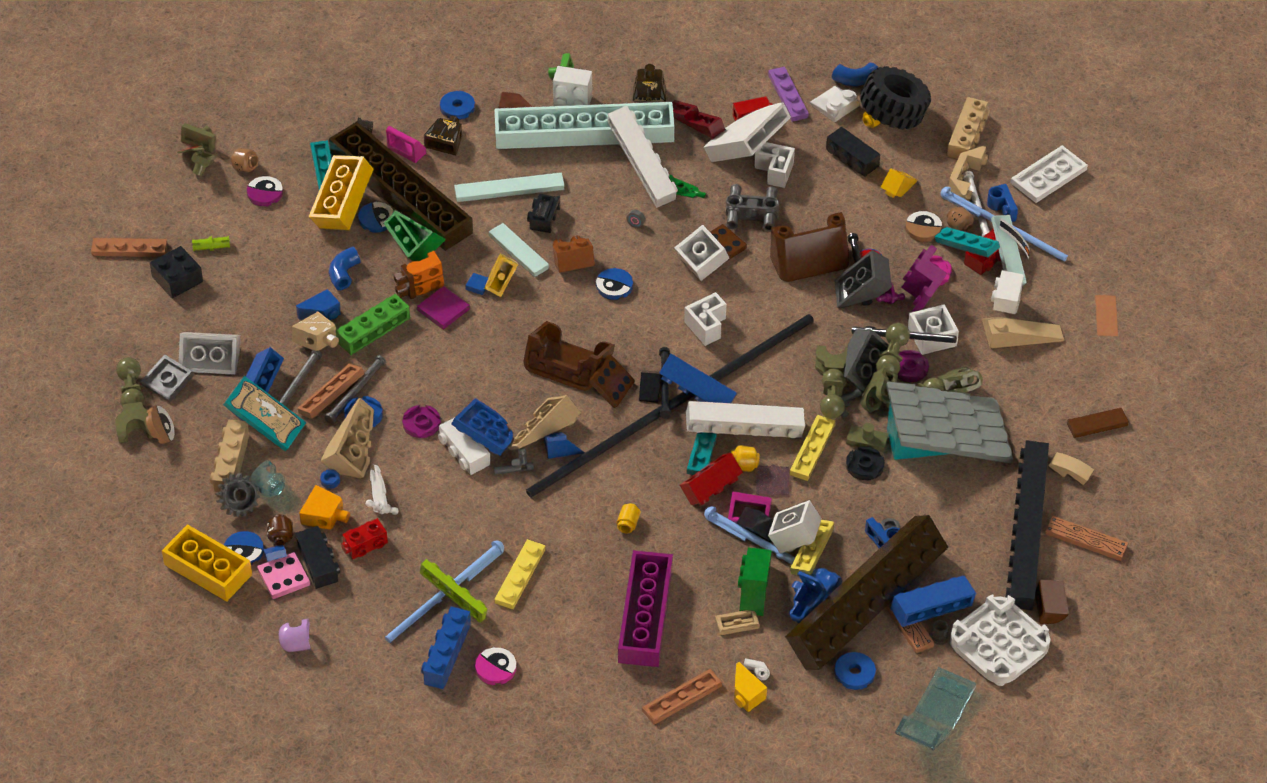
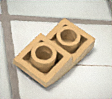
(1065, 464)

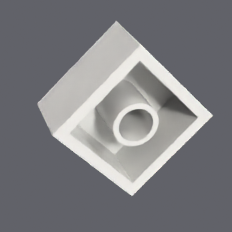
(572, 87)
(701, 253)
(934, 321)
(795, 527)

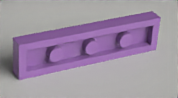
(788, 93)

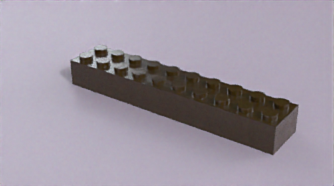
(404, 186)
(866, 592)

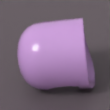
(295, 638)

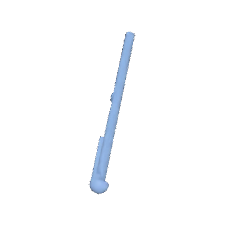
(946, 194)
(742, 533)
(469, 573)

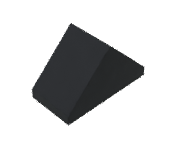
(649, 386)
(756, 522)

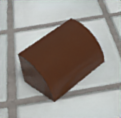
(1051, 601)

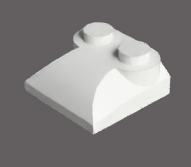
(836, 103)

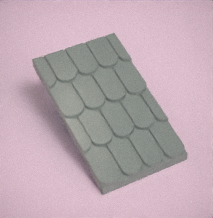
(944, 423)

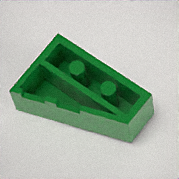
(412, 237)
(754, 579)

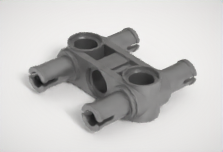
(752, 207)

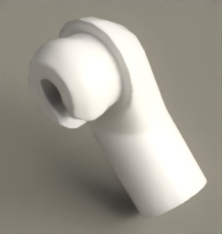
(758, 667)

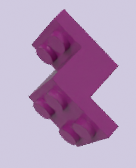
(923, 279)

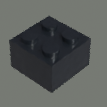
(176, 272)

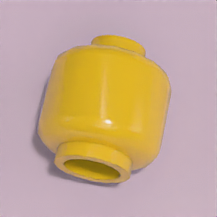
(746, 457)

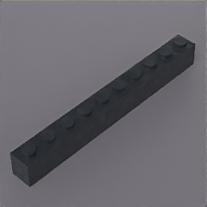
(1029, 523)

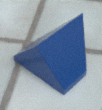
(559, 446)

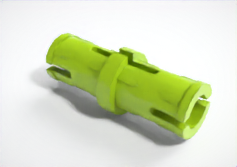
(211, 243)

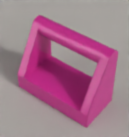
(404, 145)
(749, 500)

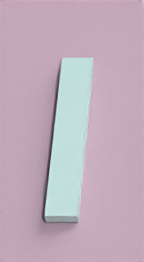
(509, 187)

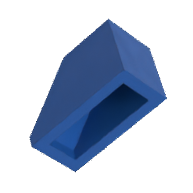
(323, 303)

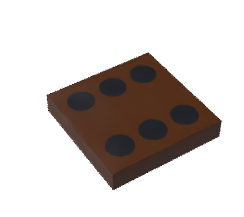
(729, 240)
(612, 381)

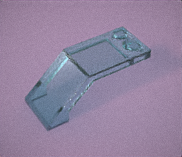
(937, 710)

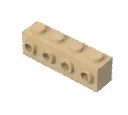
(968, 127)
(230, 452)

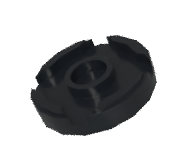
(859, 465)

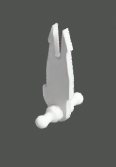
(378, 491)

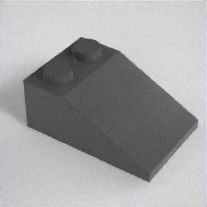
(863, 280)
(862, 357)

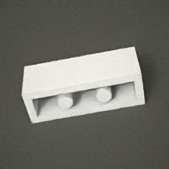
(471, 455)

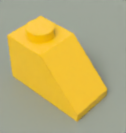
(897, 183)
(500, 275)
(748, 689)

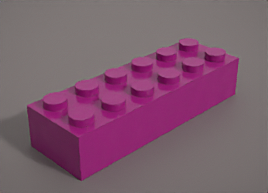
(645, 608)

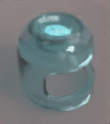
(270, 483)

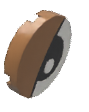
(923, 226)
(160, 424)

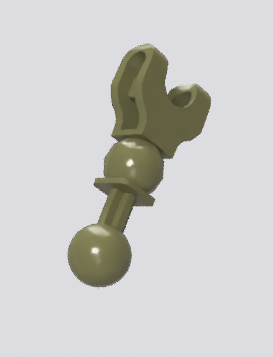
(887, 367)
(956, 380)
(833, 381)
(131, 400)

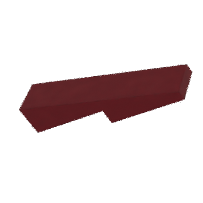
(702, 122)

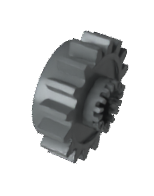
(247, 491)

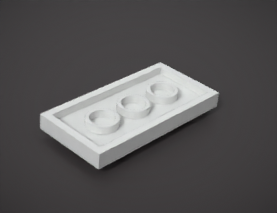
(1049, 174)

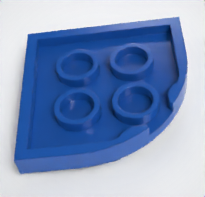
(484, 426)

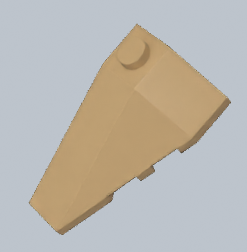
(1017, 332)
(549, 418)
(349, 446)

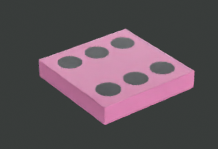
(283, 575)

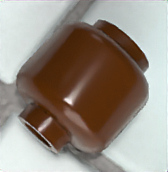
(280, 529)

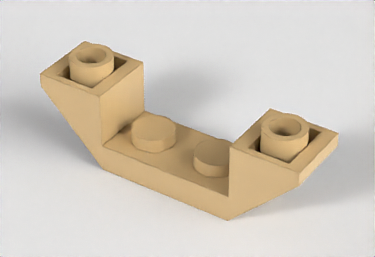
(970, 159)

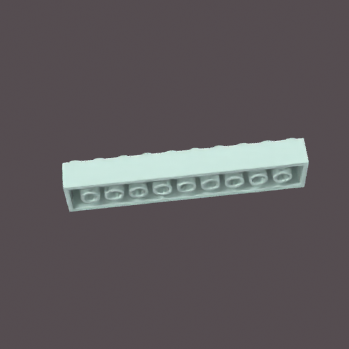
(577, 125)

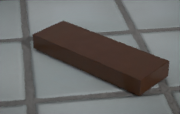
(1097, 422)

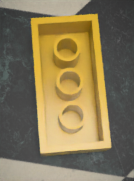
(341, 192)
(207, 562)

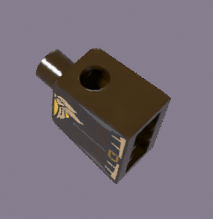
(649, 84)
(444, 135)

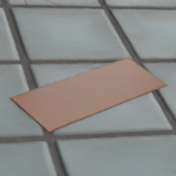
(1106, 315)

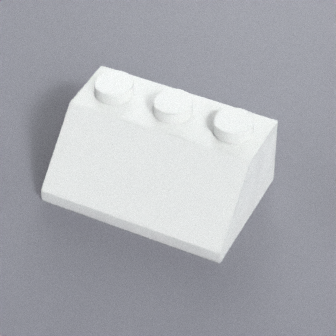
(209, 352)

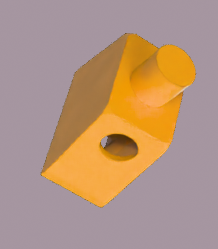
(323, 509)

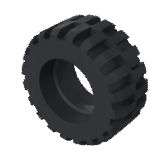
(895, 97)

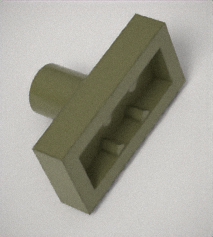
(196, 136)
(203, 160)
(867, 437)

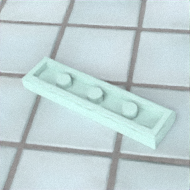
(1008, 247)
(518, 250)

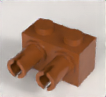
(573, 254)

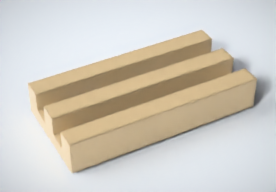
(737, 625)

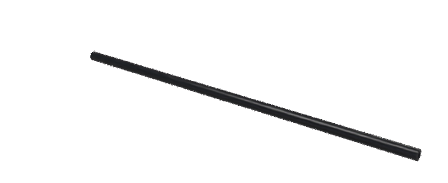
(674, 402)

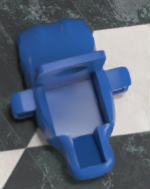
(812, 591)

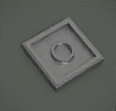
(167, 378)

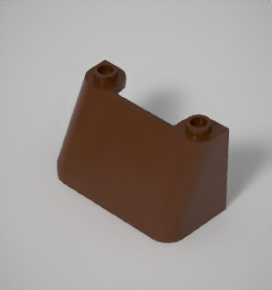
(810, 251)
(561, 360)

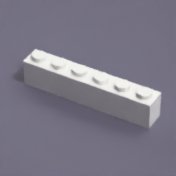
(642, 157)
(745, 419)

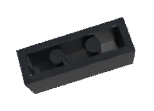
(853, 151)
(317, 557)

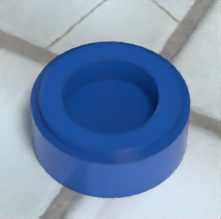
(330, 479)

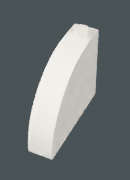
(747, 133)

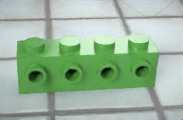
(373, 324)

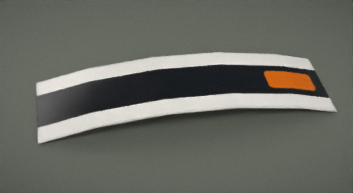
(1011, 231)

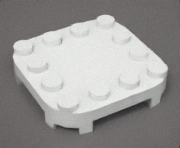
(1000, 640)

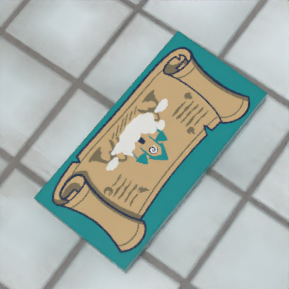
(264, 413)

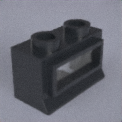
(543, 212)

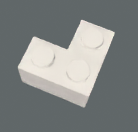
(777, 161)
(1008, 292)
(705, 318)

